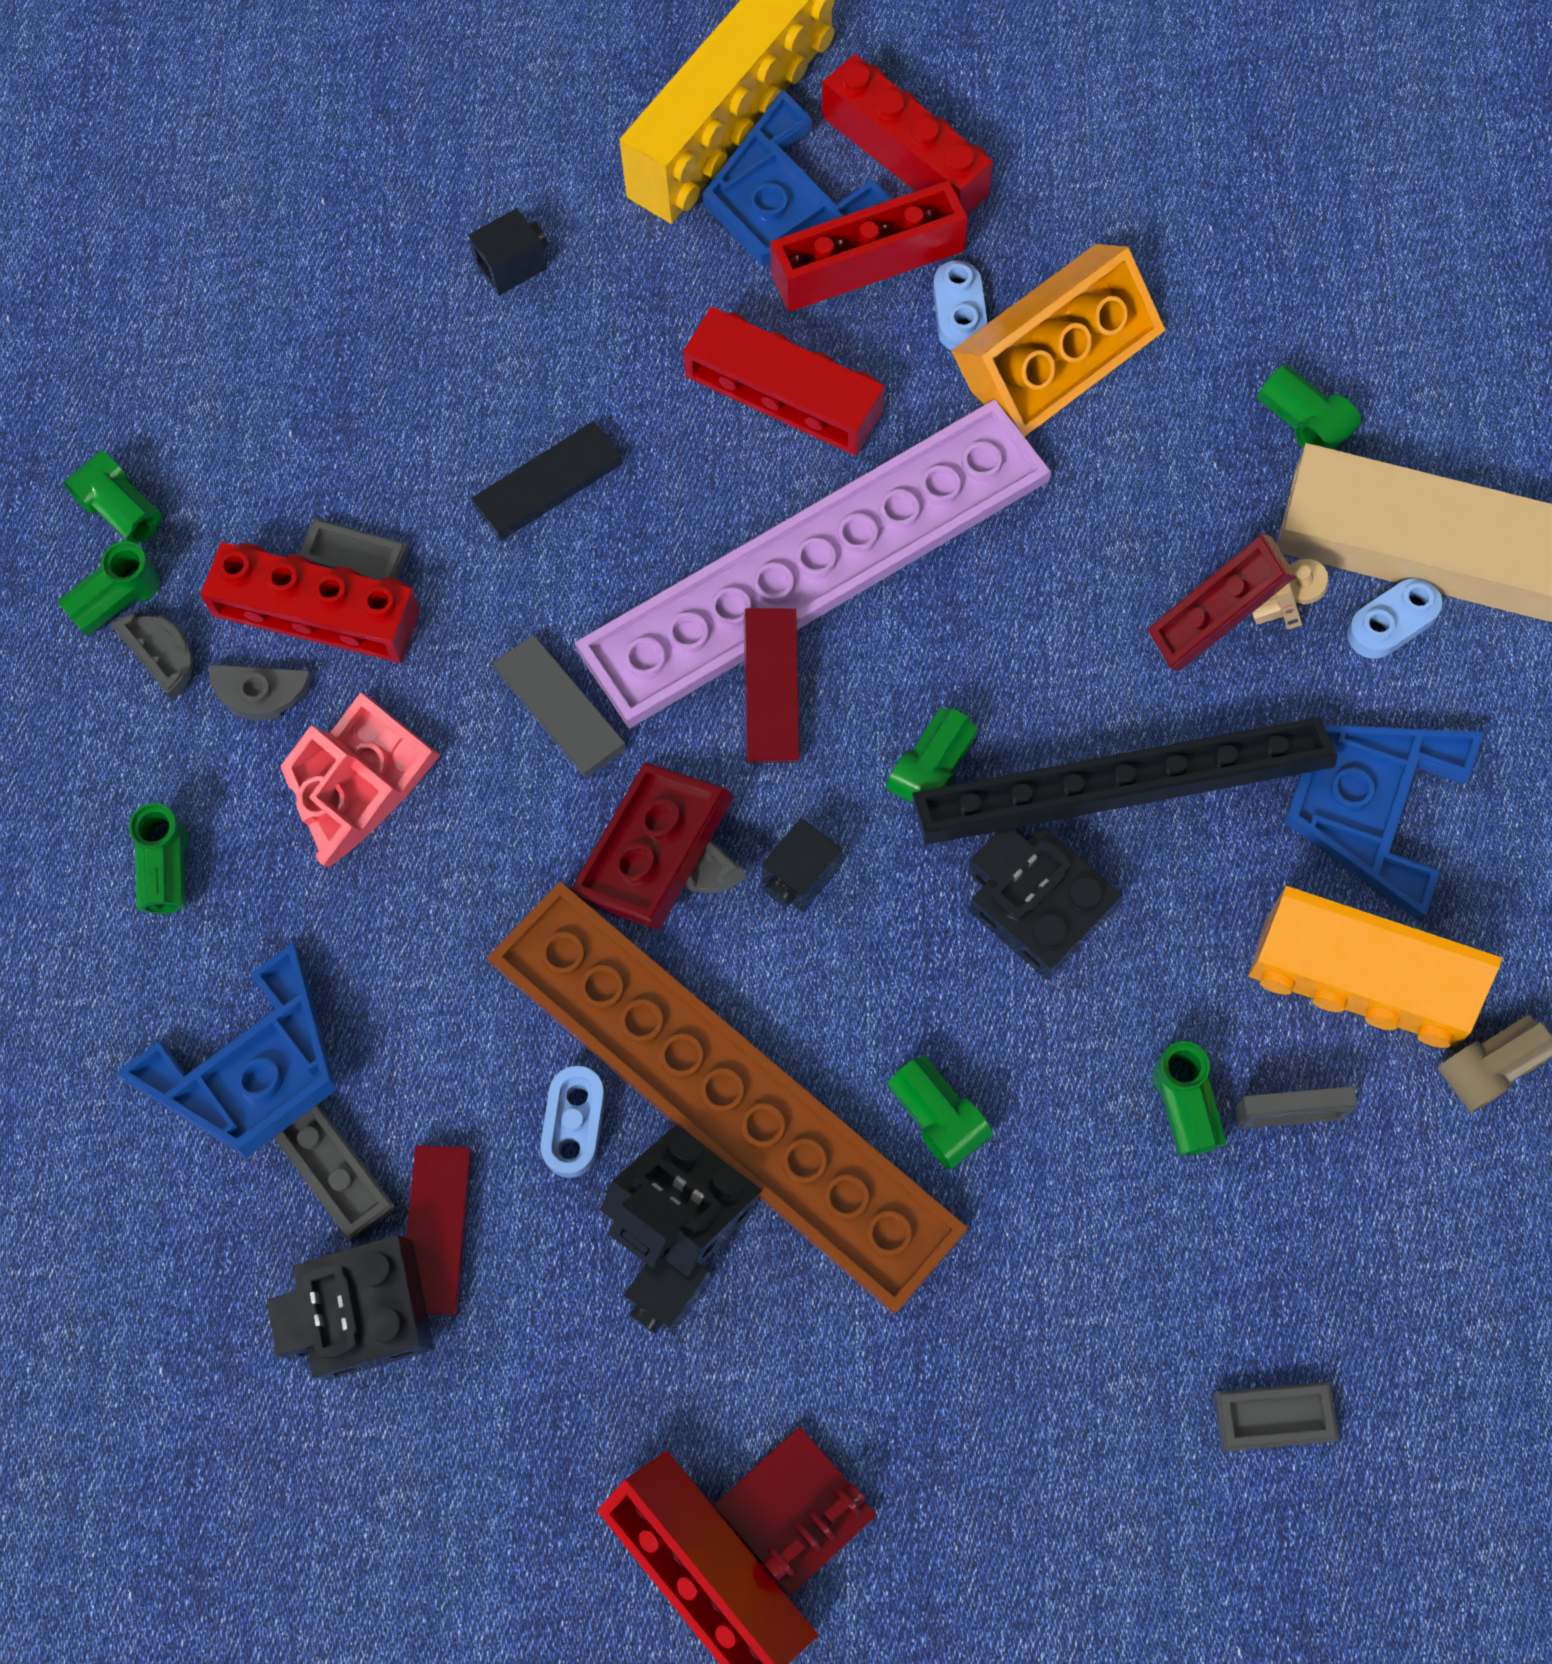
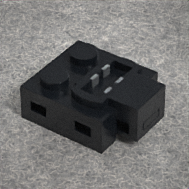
(1039, 897)
(678, 1203)
(354, 1310)

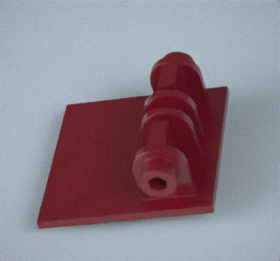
(795, 1510)

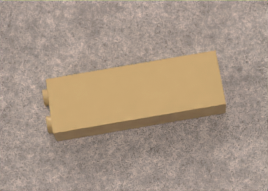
(1423, 527)

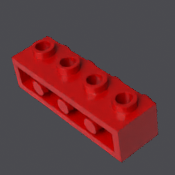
(903, 133)
(868, 246)
(784, 380)
(311, 601)
(670, 1520)

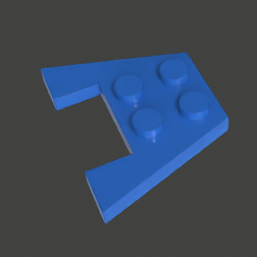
(766, 194)
(1358, 803)
(256, 1080)

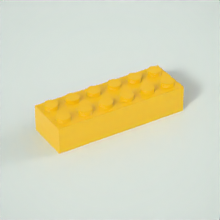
(719, 99)

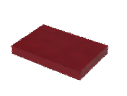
(651, 845)

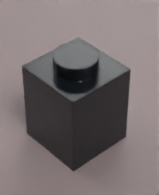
(509, 251)
(800, 866)
(664, 1296)

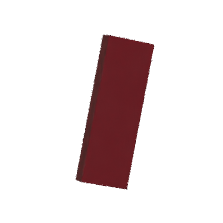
(1221, 602)
(771, 685)
(439, 1222)

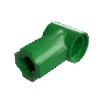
(1308, 411)
(106, 490)
(107, 589)
(934, 756)
(159, 863)
(1191, 1104)
(948, 1124)

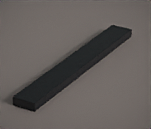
(1123, 780)

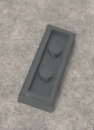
(559, 706)
(335, 1173)

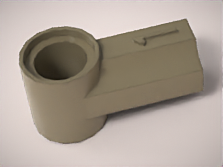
(1487, 1069)

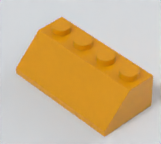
(1061, 337)
(1373, 968)

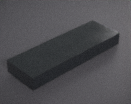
(547, 480)

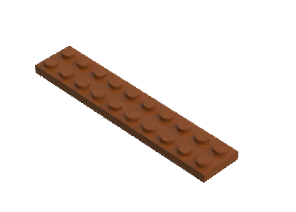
(729, 1097)

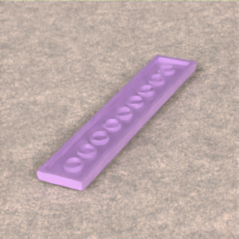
(813, 560)

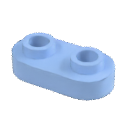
(958, 302)
(1398, 617)
(572, 1123)

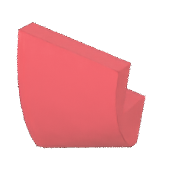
(354, 775)

